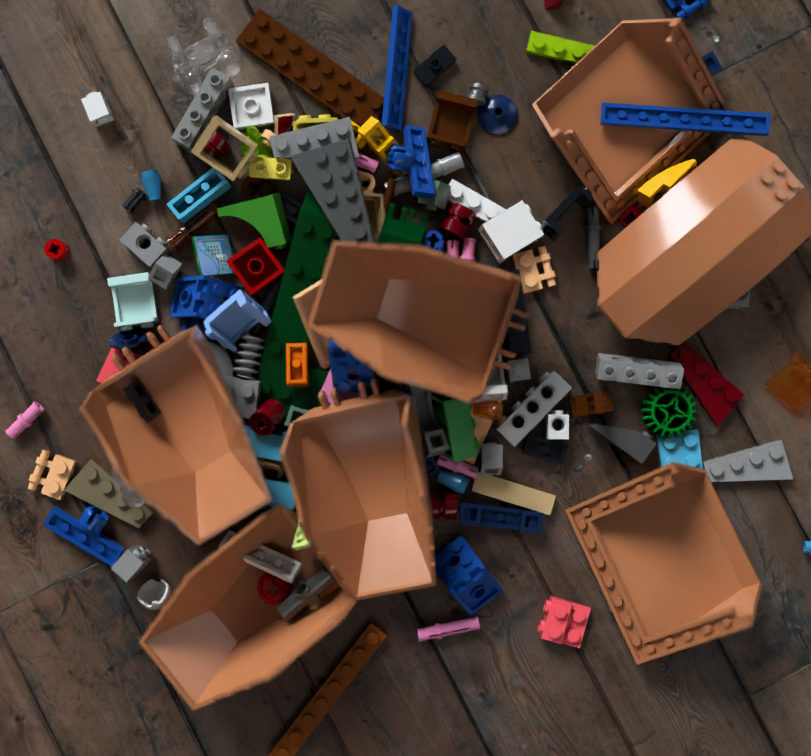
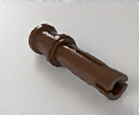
(186, 232)

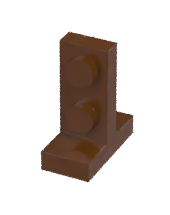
(590, 403)

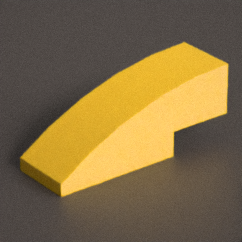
(379, 140)
(664, 182)

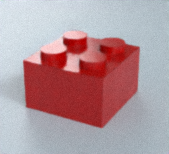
(255, 267)

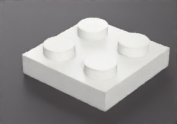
(251, 106)

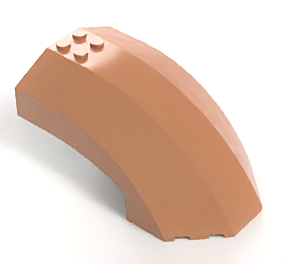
(703, 244)

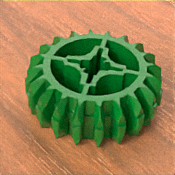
(686, 416)

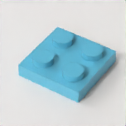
(681, 450)

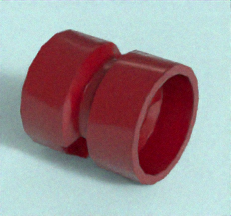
(217, 146)
(458, 221)
(267, 417)
(443, 505)

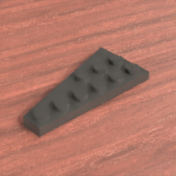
(337, 187)

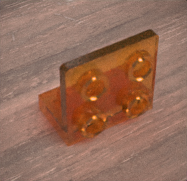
(792, 382)

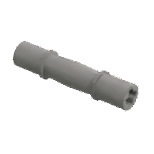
(441, 167)

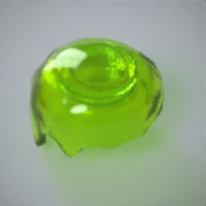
(256, 136)

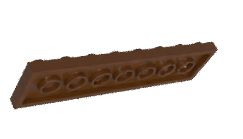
(310, 69)

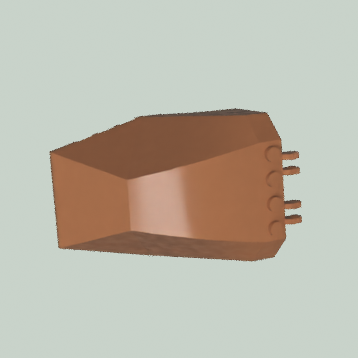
(418, 314)
(195, 454)
(364, 490)
(220, 633)

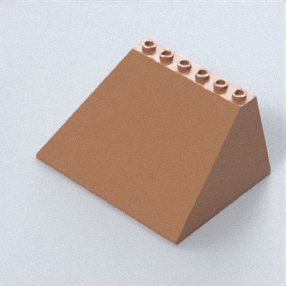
(635, 65)
(667, 561)

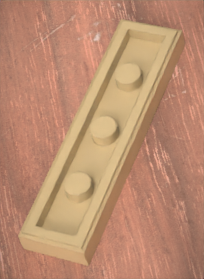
(513, 493)

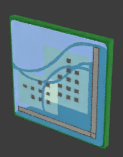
(212, 254)

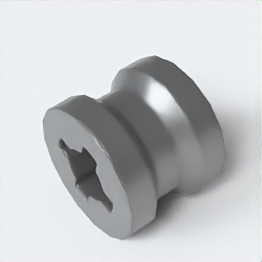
(478, 91)

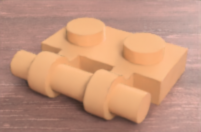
(528, 269)
(58, 475)

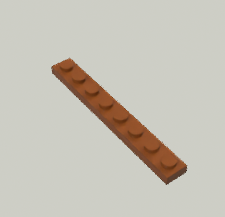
(329, 691)

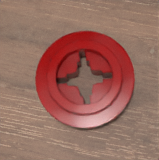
(266, 595)

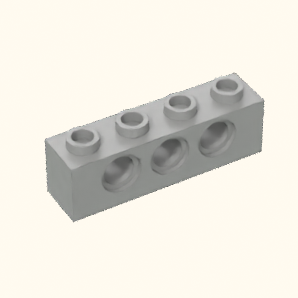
(202, 109)
(639, 371)
(558, 388)

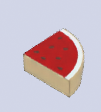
(283, 123)

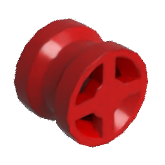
(61, 251)

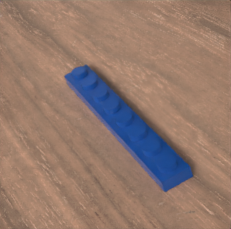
(685, 119)

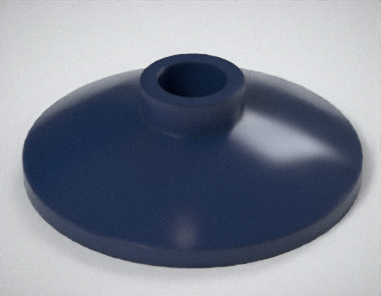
(495, 123)
(128, 339)

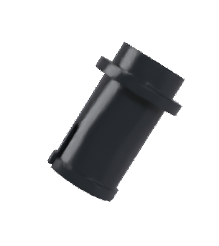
(134, 200)

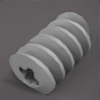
(248, 357)

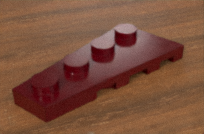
(711, 388)

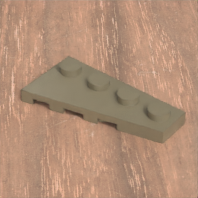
(98, 488)

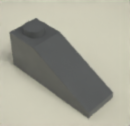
(630, 442)

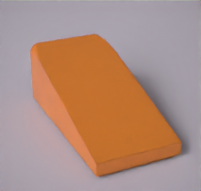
(297, 365)

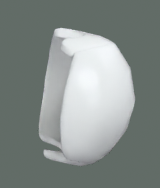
(154, 594)

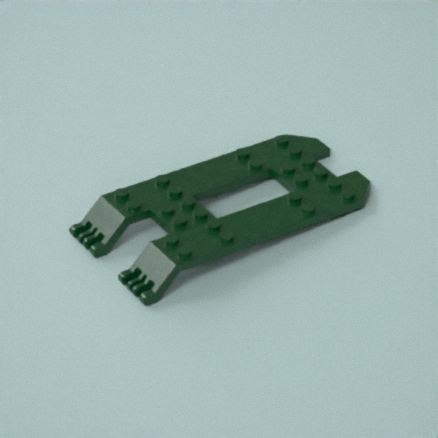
(304, 268)

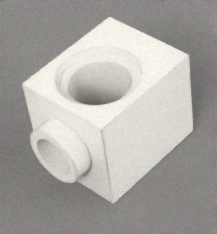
(97, 108)
(563, 433)

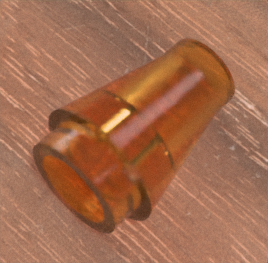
(489, 410)

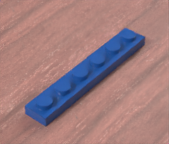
(397, 68)

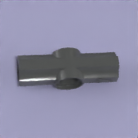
(305, 593)

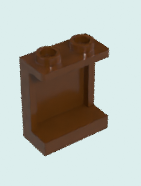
(451, 121)

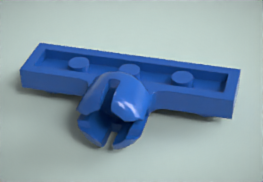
(414, 160)
(86, 532)

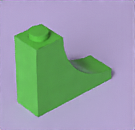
(265, 215)

